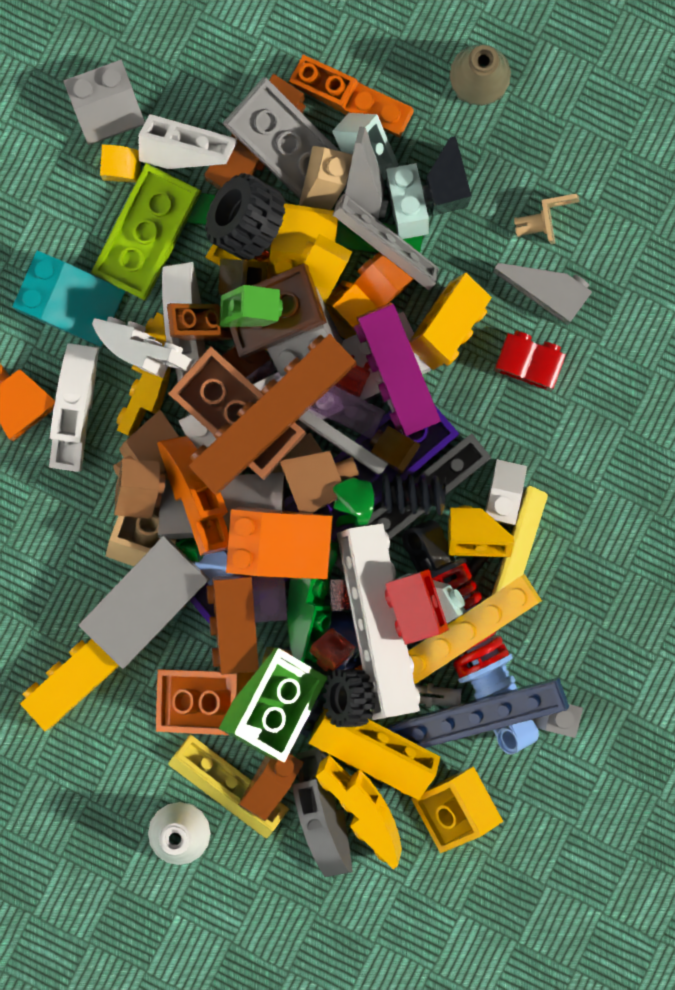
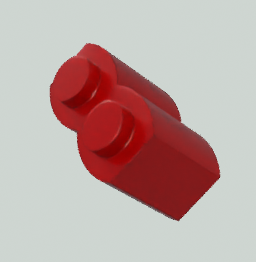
(530, 361)

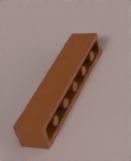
(272, 414)

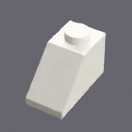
(506, 492)

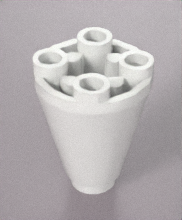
(188, 823)

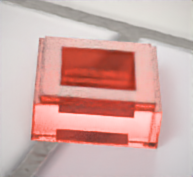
(339, 595)

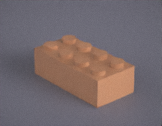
(214, 395)

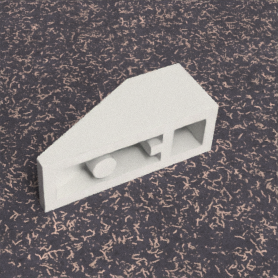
(182, 145)

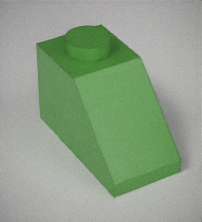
(250, 307)

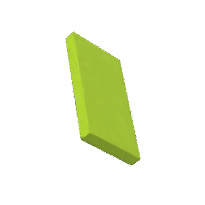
(146, 232)

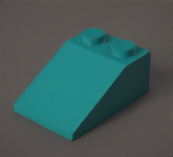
(66, 297)

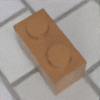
(138, 488)

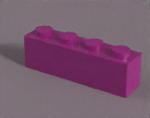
(397, 368)

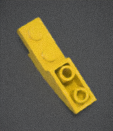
(148, 391)
(371, 817)

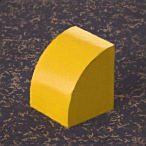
(119, 164)

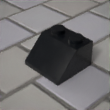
(447, 182)

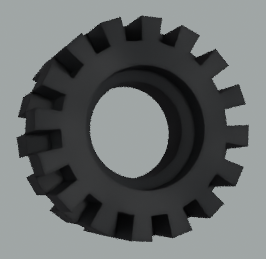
(349, 698)

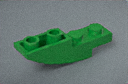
(307, 612)

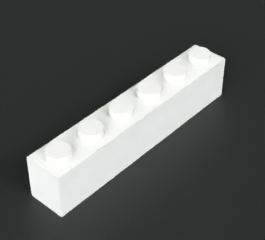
(380, 648)

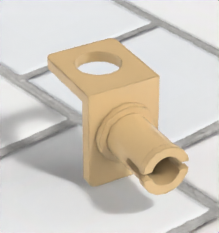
(543, 222)

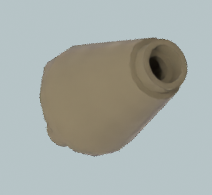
(477, 83)

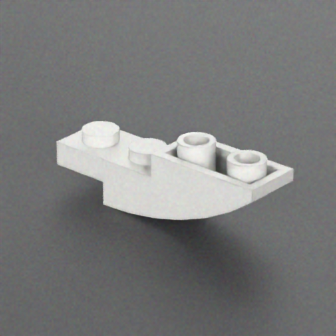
(181, 287)
(140, 348)
(72, 407)

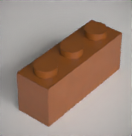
(233, 624)

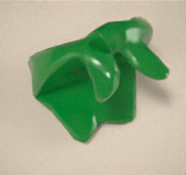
(354, 498)

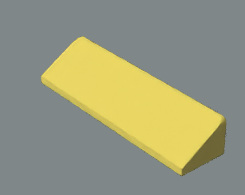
(524, 535)
(221, 783)

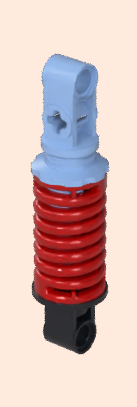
(486, 661)

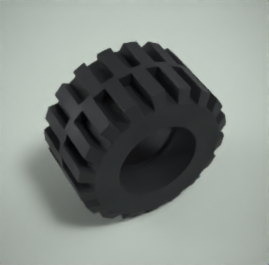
(245, 216)

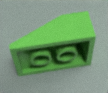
(274, 705)

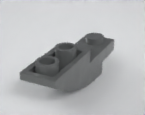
(320, 821)

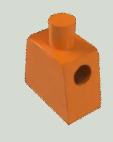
(21, 403)

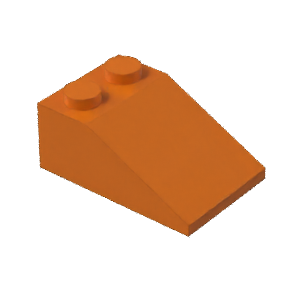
(278, 543)
(195, 699)

